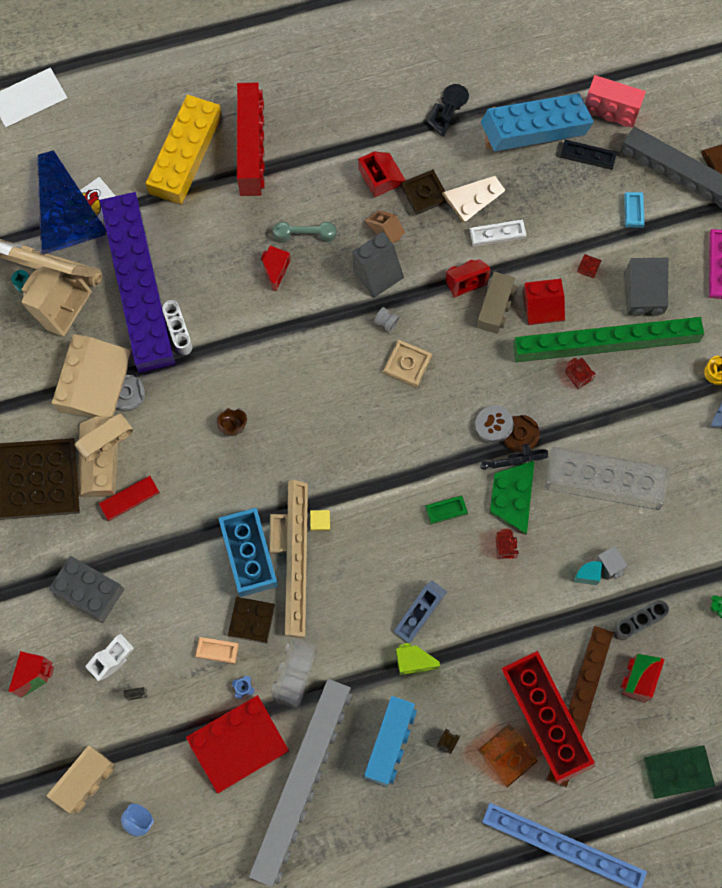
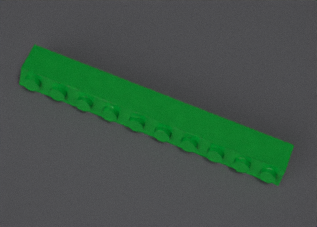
(608, 339)

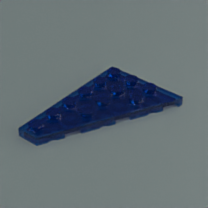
(64, 211)

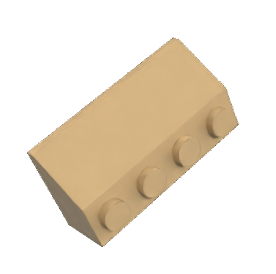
(97, 476)

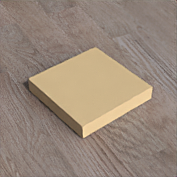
(407, 363)

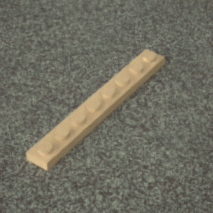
(296, 559)

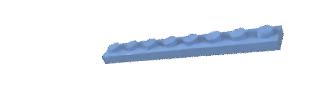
(564, 847)

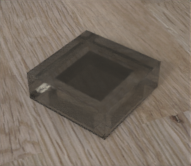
(137, 693)

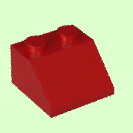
(467, 277)
(544, 301)

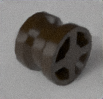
(448, 741)

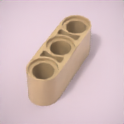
(104, 437)

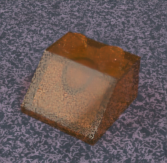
(508, 755)

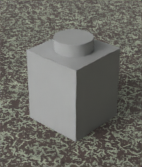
(612, 563)

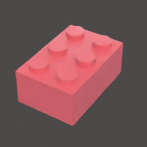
(614, 101)

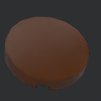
(524, 432)

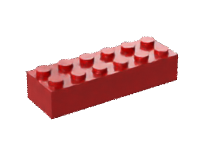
(250, 139)
(548, 717)

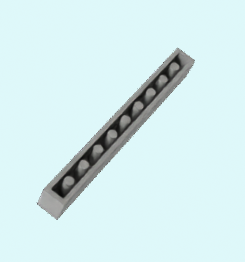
(300, 783)

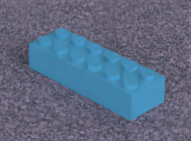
(536, 122)

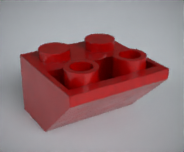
(380, 172)

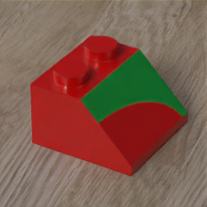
(30, 673)
(642, 677)

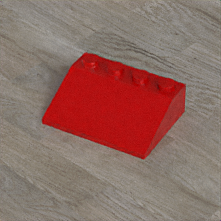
(237, 744)

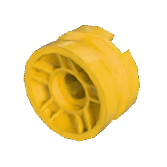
(711, 370)

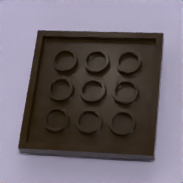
(38, 479)

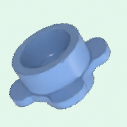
(237, 684)

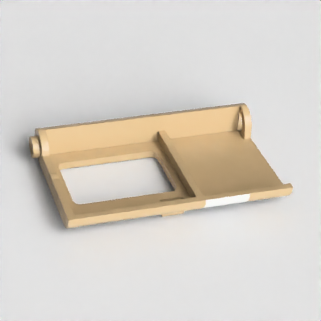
(35, 259)

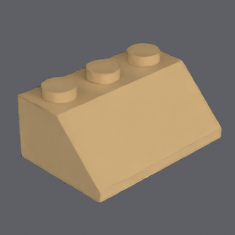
(81, 780)

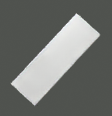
(497, 233)

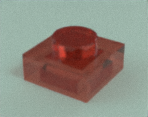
(589, 266)

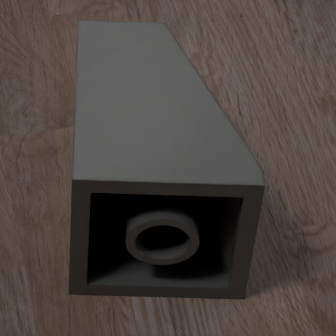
(377, 264)
(647, 286)

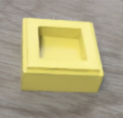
(320, 520)

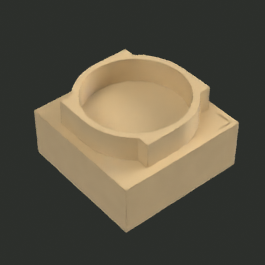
(55, 298)

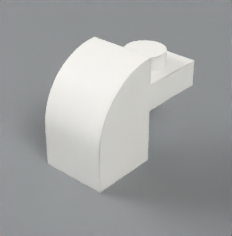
(111, 659)

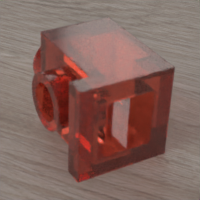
(579, 378)
(506, 544)

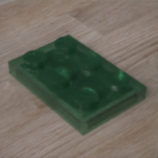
(679, 772)

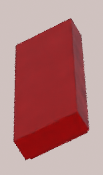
(129, 498)

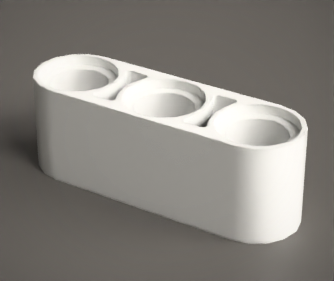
(174, 320)

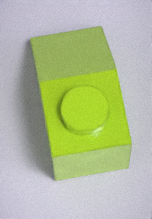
(414, 660)

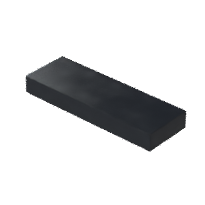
(588, 154)

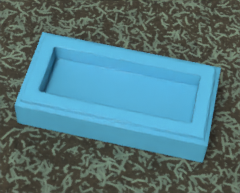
(634, 209)

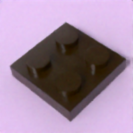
(424, 191)
(251, 620)

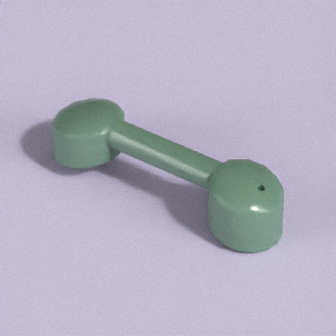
(282, 231)

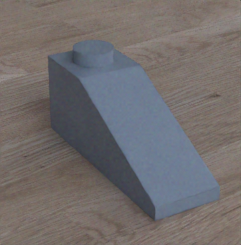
(420, 611)

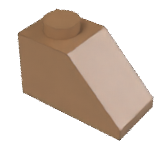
(387, 223)

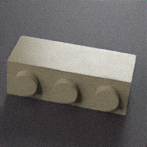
(496, 302)

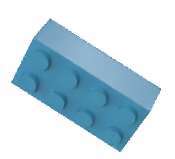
(248, 552)
(389, 741)

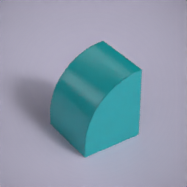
(589, 573)

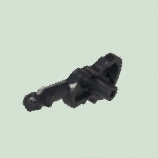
(515, 459)

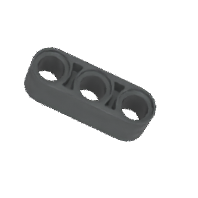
(647, 613)

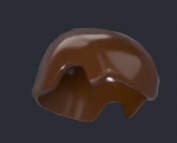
(232, 421)

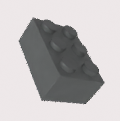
(86, 589)

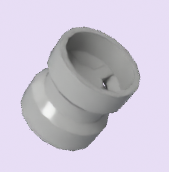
(386, 319)

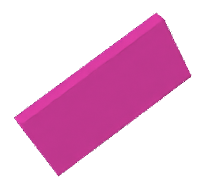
(715, 264)

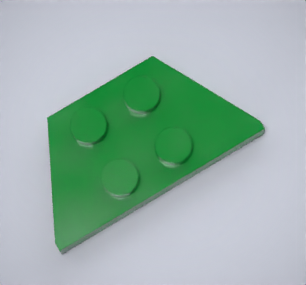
(513, 495)

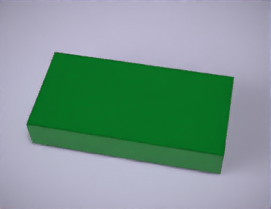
(446, 510)

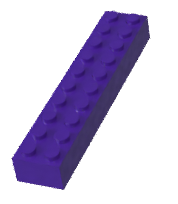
(137, 282)

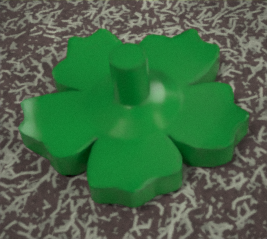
(716, 605)

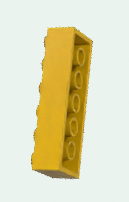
(184, 149)

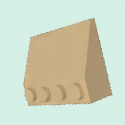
(91, 377)

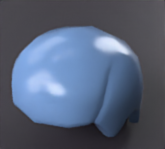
(136, 820)

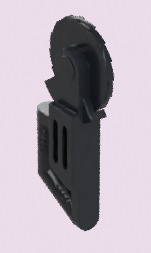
(453, 98)

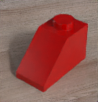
(275, 265)

